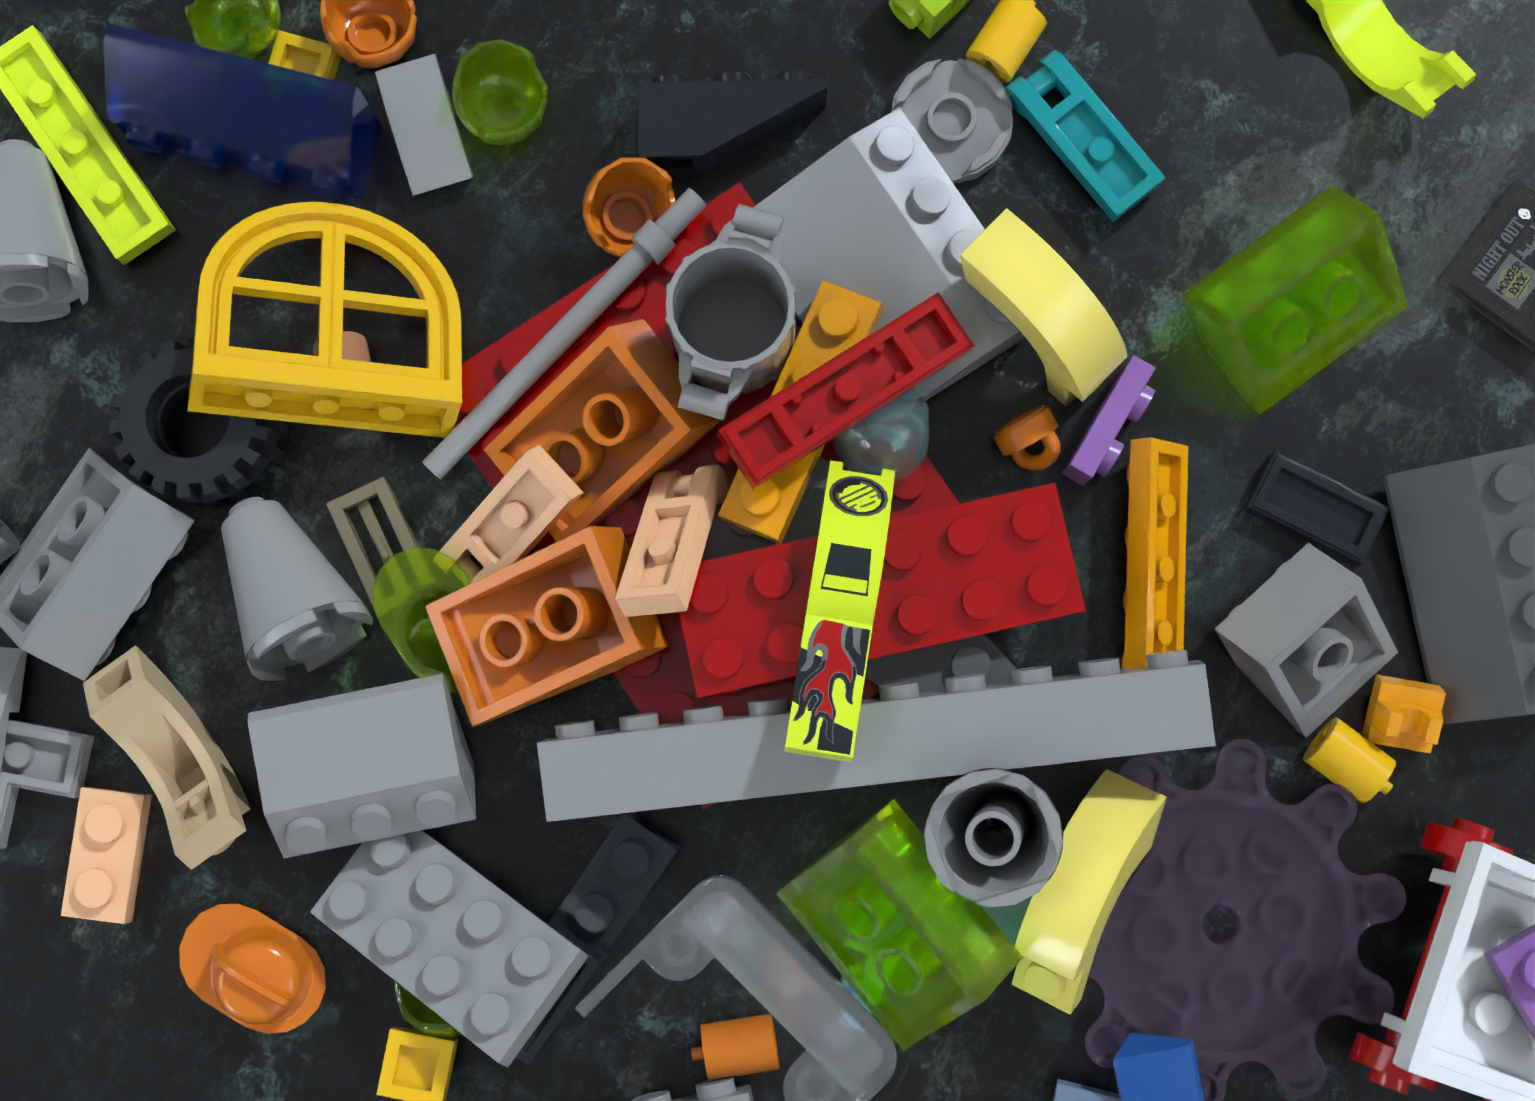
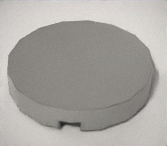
(958, 114)

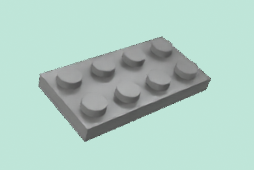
(451, 939)

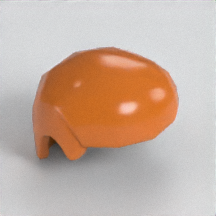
(369, 30)
(623, 200)

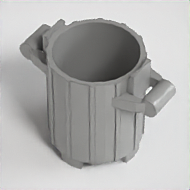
(732, 313)

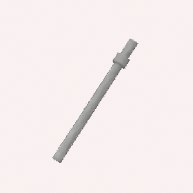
(651, 244)

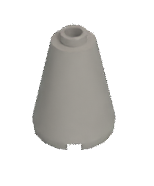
(37, 245)
(287, 593)
(986, 859)

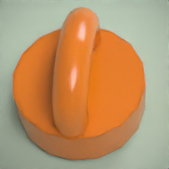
(1026, 430)

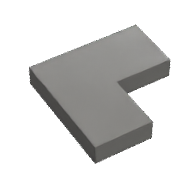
(40, 761)

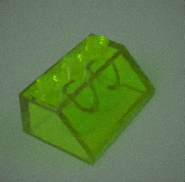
(1297, 297)
(897, 930)

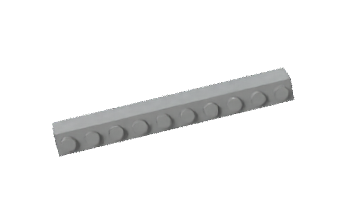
(897, 738)

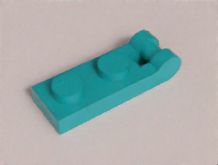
(1085, 136)

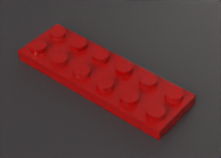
(941, 582)

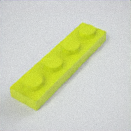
(80, 147)

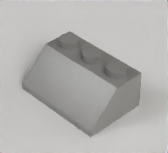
(88, 565)
(362, 766)

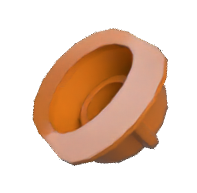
(252, 968)

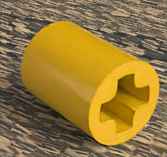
(1007, 37)
(1350, 760)

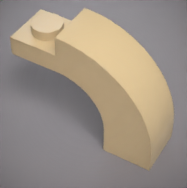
(173, 752)

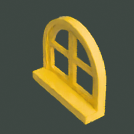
(325, 386)

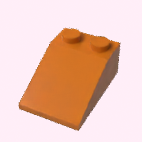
(607, 423)
(542, 625)

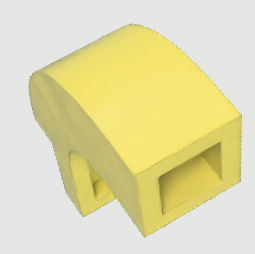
(1046, 304)
(1068, 915)

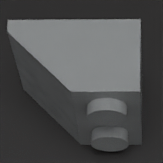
(1308, 638)

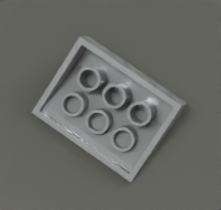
(892, 229)

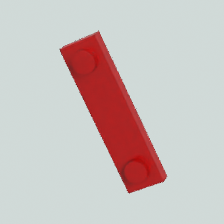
(845, 390)

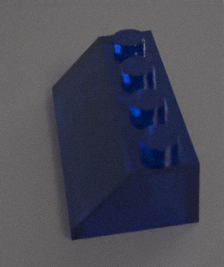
(238, 112)

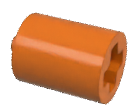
(738, 1047)

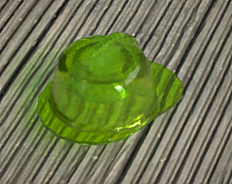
(400, 598)

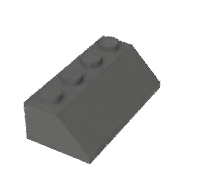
(1471, 578)

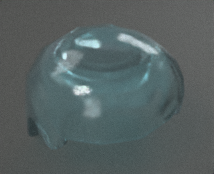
(888, 439)

